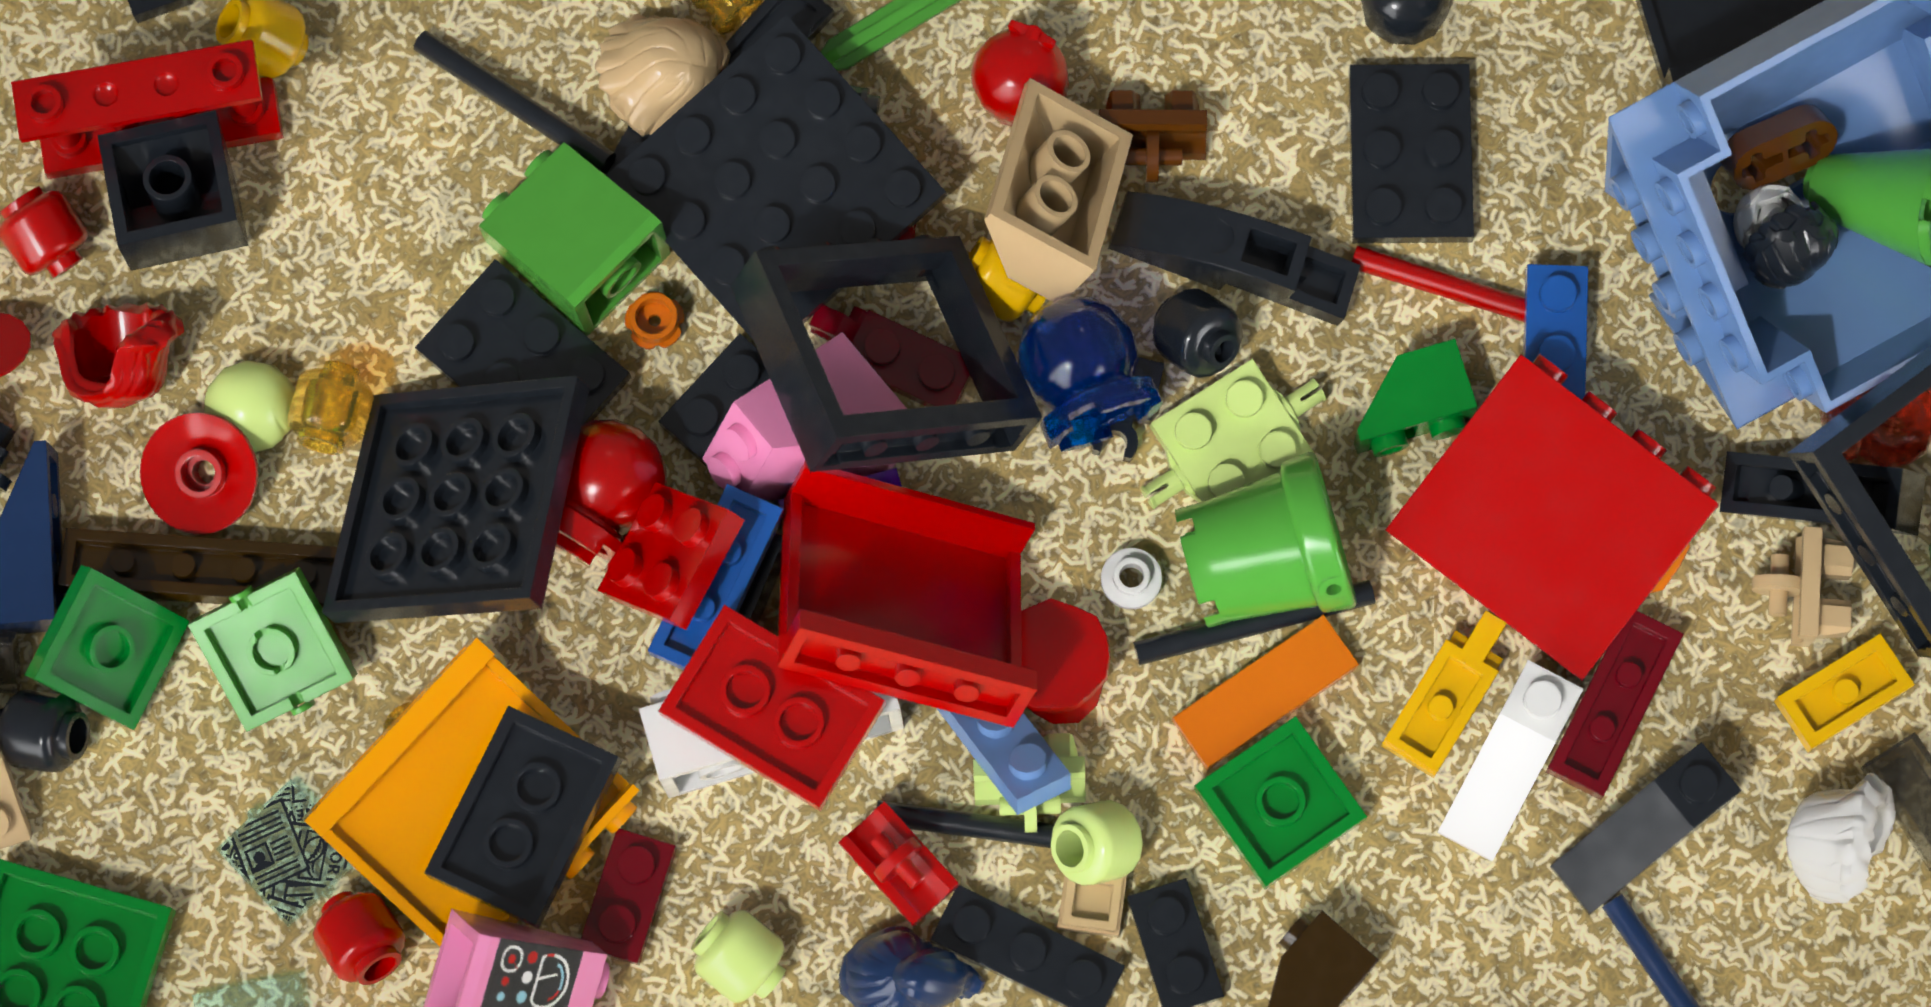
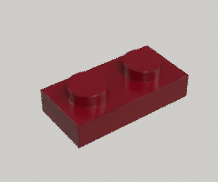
(628, 895)

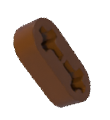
(1779, 146)

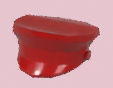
(1069, 657)

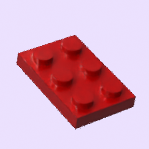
(768, 717)

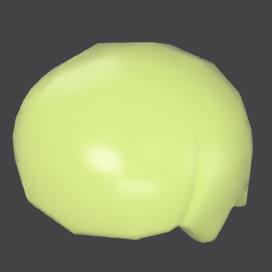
(253, 399)

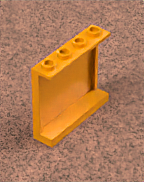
(408, 783)

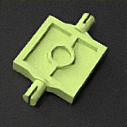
(1230, 435)

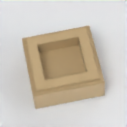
(1092, 908)

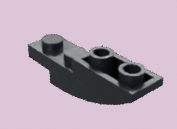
(1234, 250)

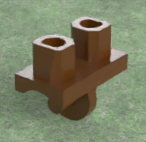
(1159, 135)

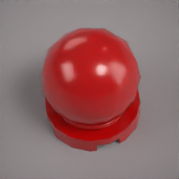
(607, 484)

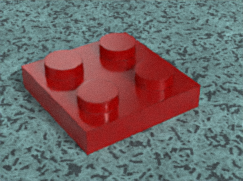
(670, 555)

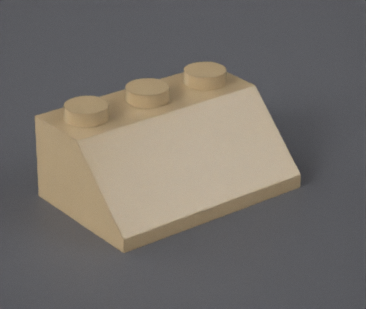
(1055, 192)

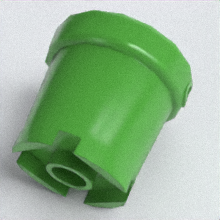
(1268, 547)

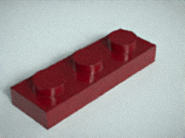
(1614, 705)

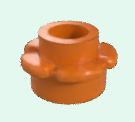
(645, 308)

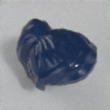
(904, 971)

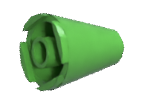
(1878, 197)

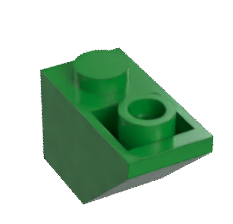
(1418, 396)

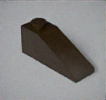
(1320, 965)

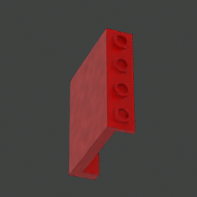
(1554, 514)
(904, 595)

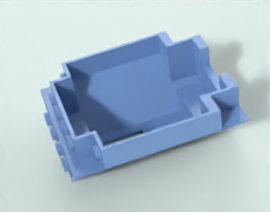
(1861, 309)

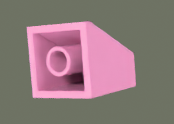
(756, 443)

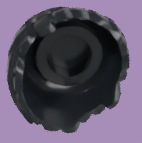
(1791, 246)

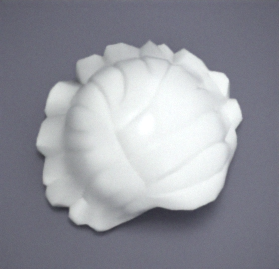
(1838, 836)

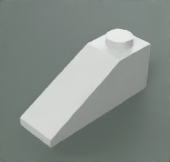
(1510, 760)

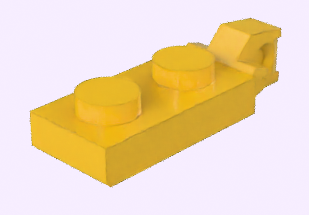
(1446, 697)

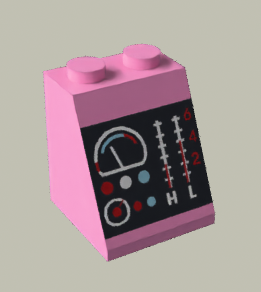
(514, 966)

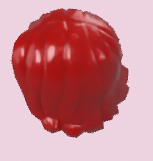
(116, 352)

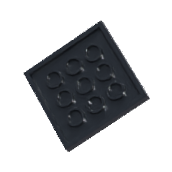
(775, 159)
(457, 500)

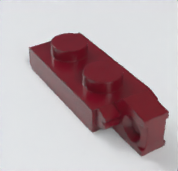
(900, 356)

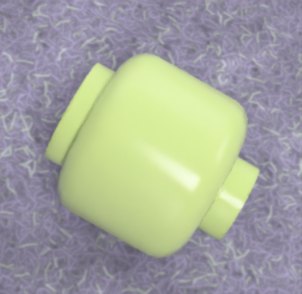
(1096, 842)
(739, 956)

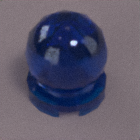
(1083, 369)

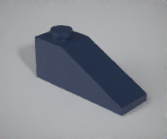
(32, 545)

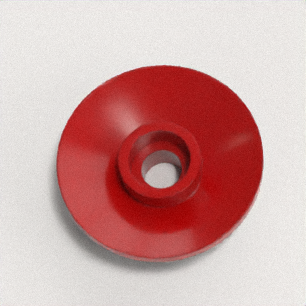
(173, 480)

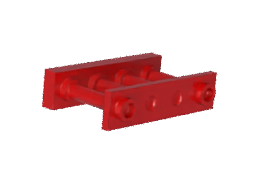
(78, 105)

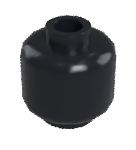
(1197, 332)
(43, 731)

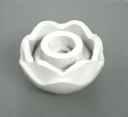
(1759, 207)

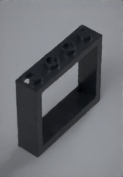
(894, 436)
(1854, 512)

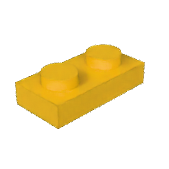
(1844, 692)

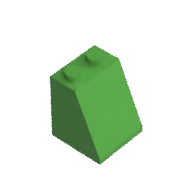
(575, 236)

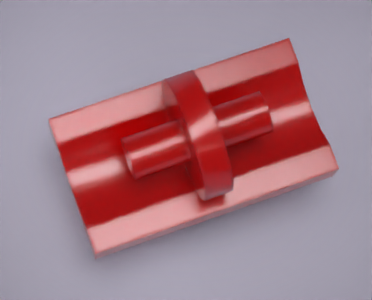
(898, 864)

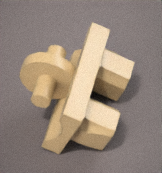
(1814, 560)

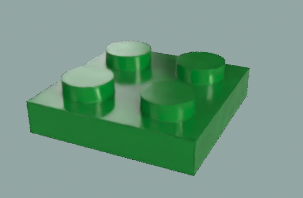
(107, 647)
(1280, 802)

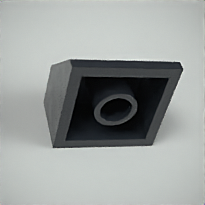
(172, 191)

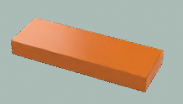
(1265, 692)

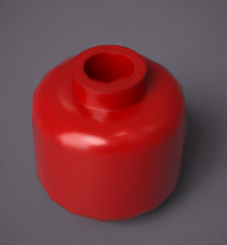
(43, 232)
(359, 937)

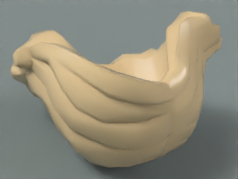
(657, 67)

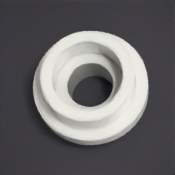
(1125, 596)

